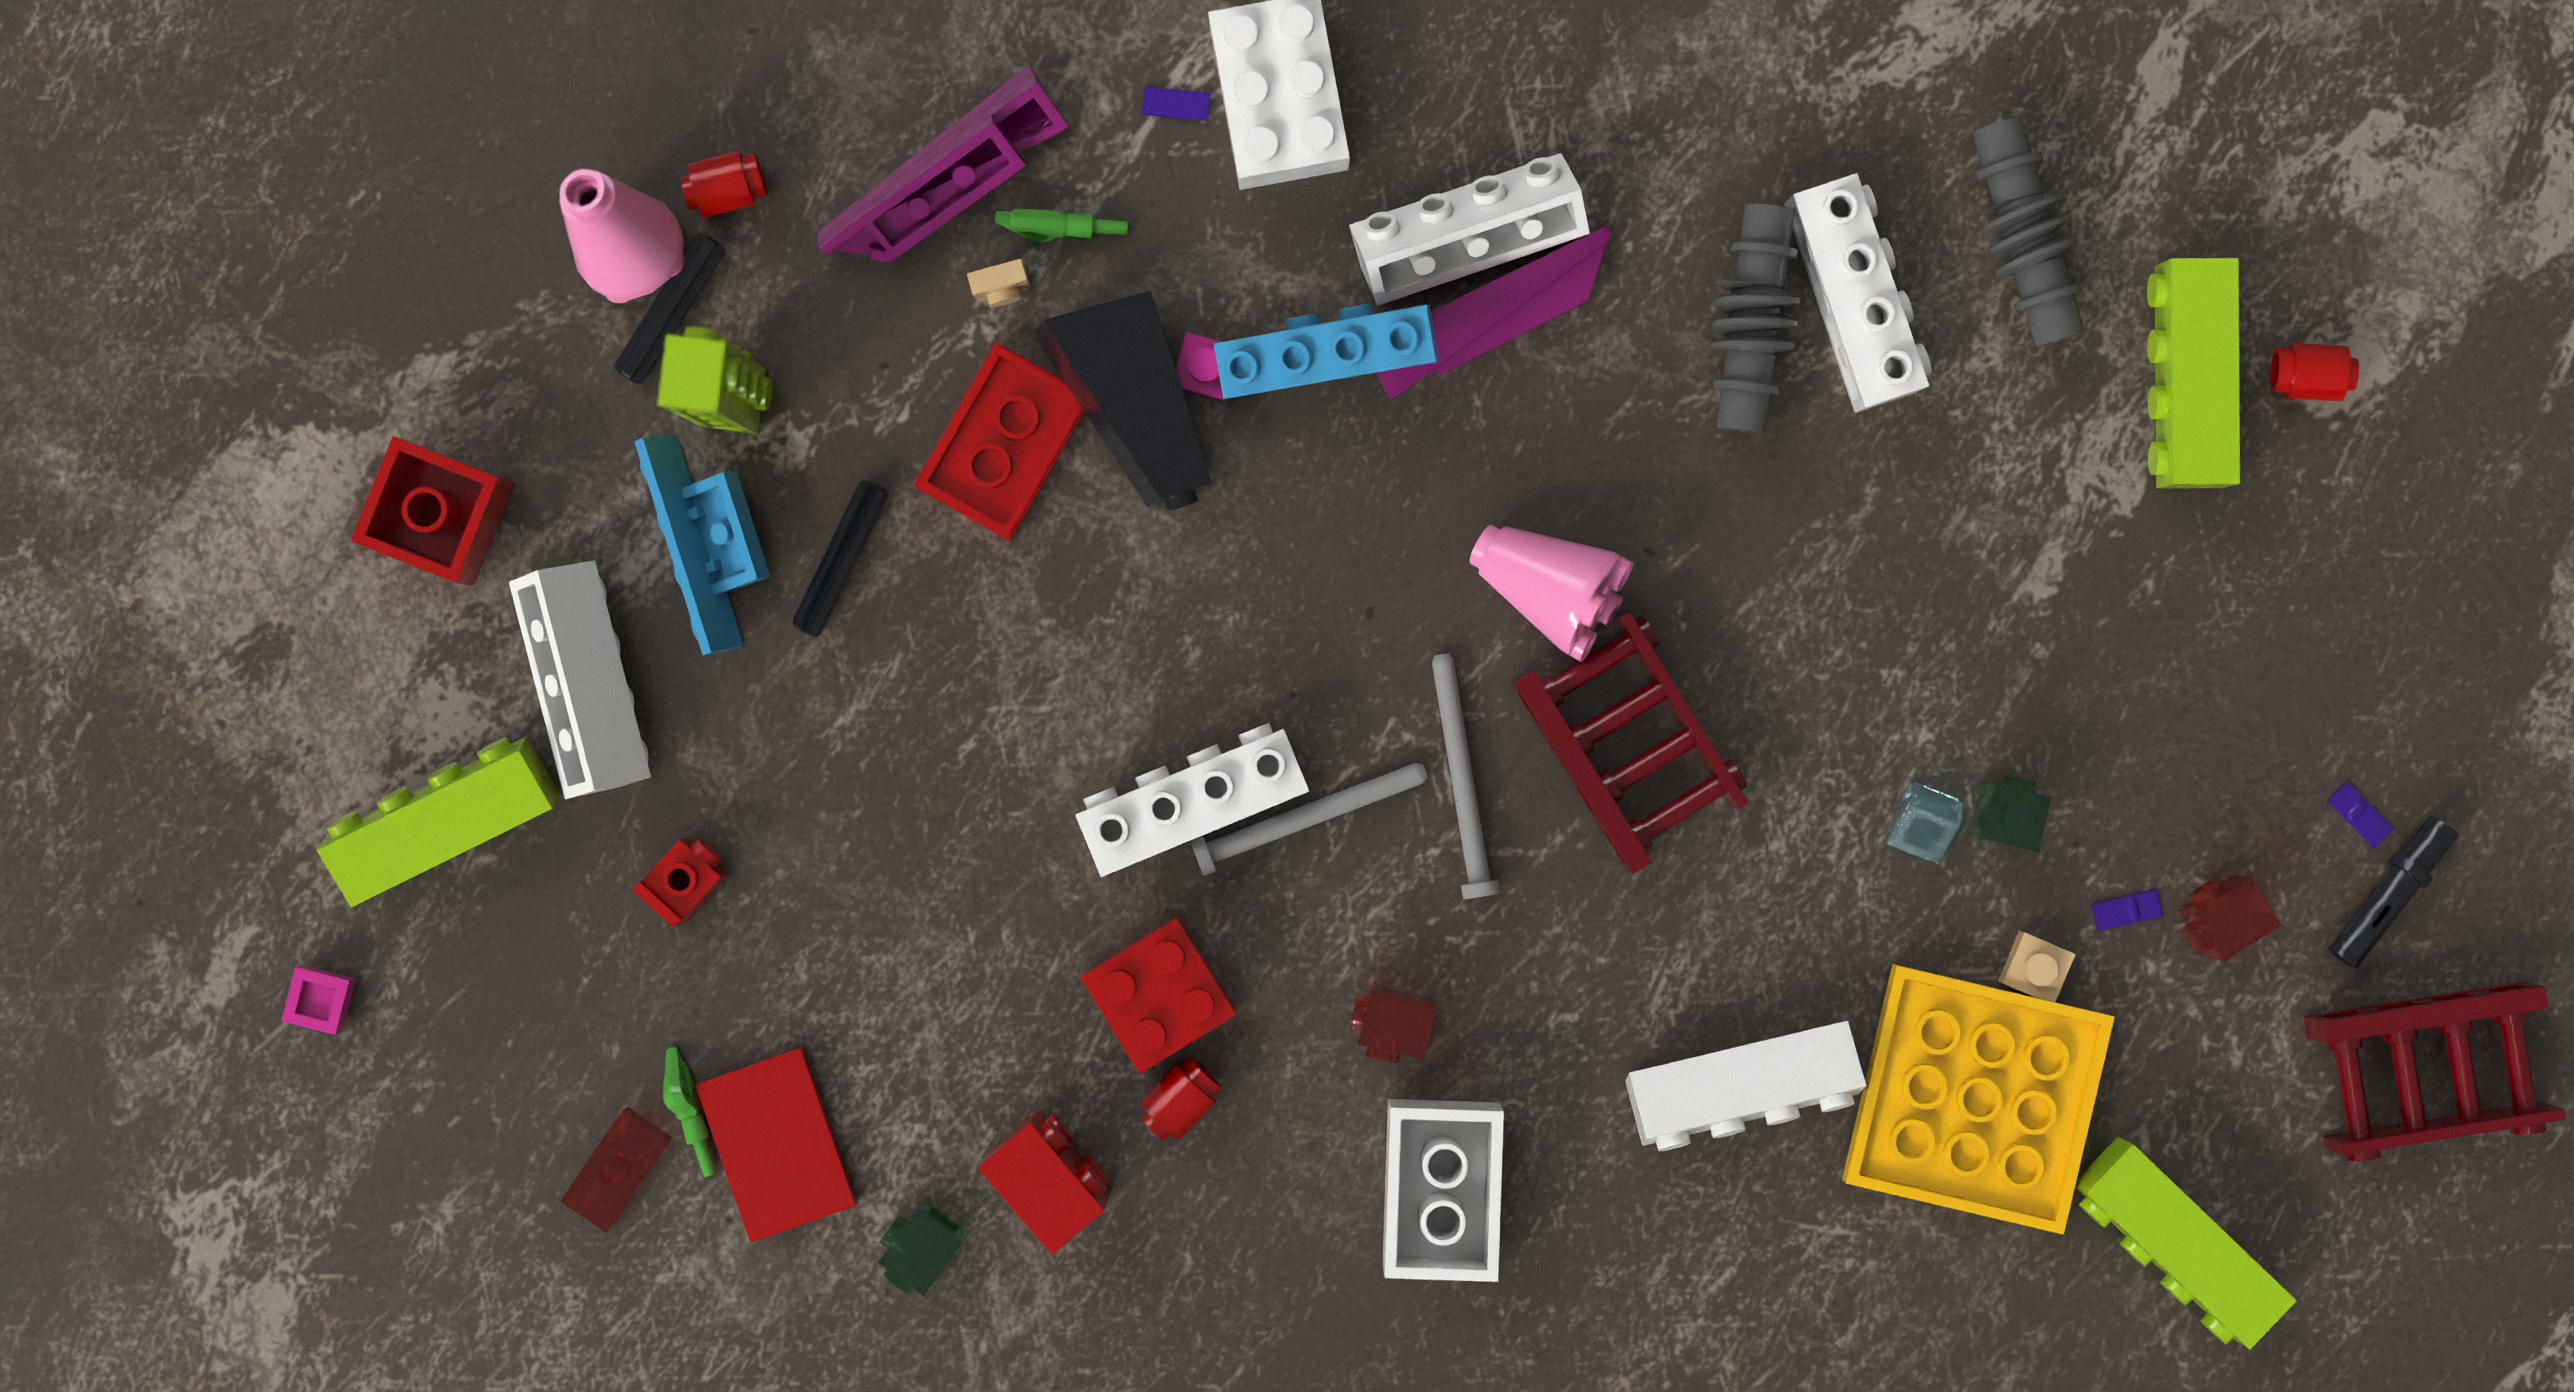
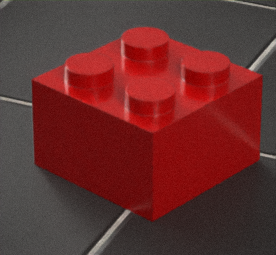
(432, 511)
(1159, 993)
(1047, 1179)

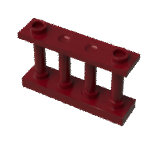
(1604, 789)
(2454, 1017)

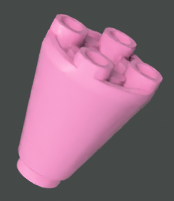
(620, 236)
(1554, 583)

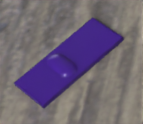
(1175, 103)
(2360, 814)
(2127, 910)

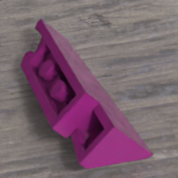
(947, 172)
(1506, 309)

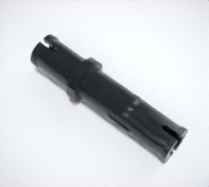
(2393, 892)

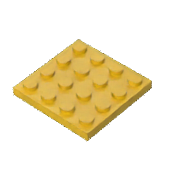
(1978, 1099)

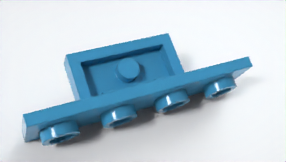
(1327, 351)
(707, 539)

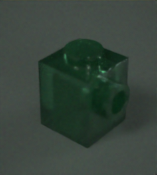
(2010, 814)
(920, 1248)

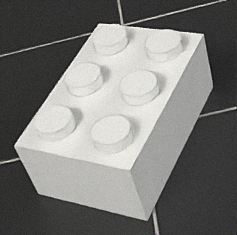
(1279, 91)
(1443, 1190)

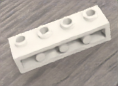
(1470, 228)
(1858, 293)
(580, 678)
(1192, 801)
(1746, 1084)

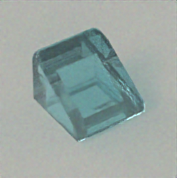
(1925, 822)

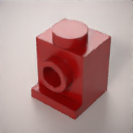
(705, 875)

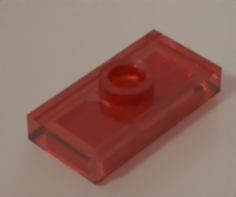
(616, 1169)

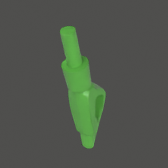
(1047, 225)
(683, 1100)

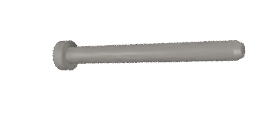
(1462, 781)
(1305, 816)

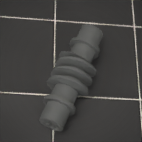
(2028, 232)
(1755, 318)

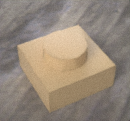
(999, 283)
(2036, 967)

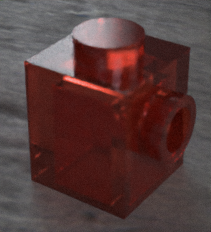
(2227, 917)
(1392, 1023)

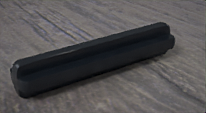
(669, 309)
(840, 558)

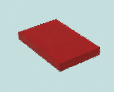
(1002, 442)
(776, 1144)

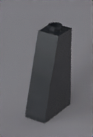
(1131, 392)

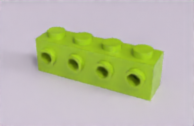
(2195, 373)
(713, 382)
(438, 820)
(2184, 1243)

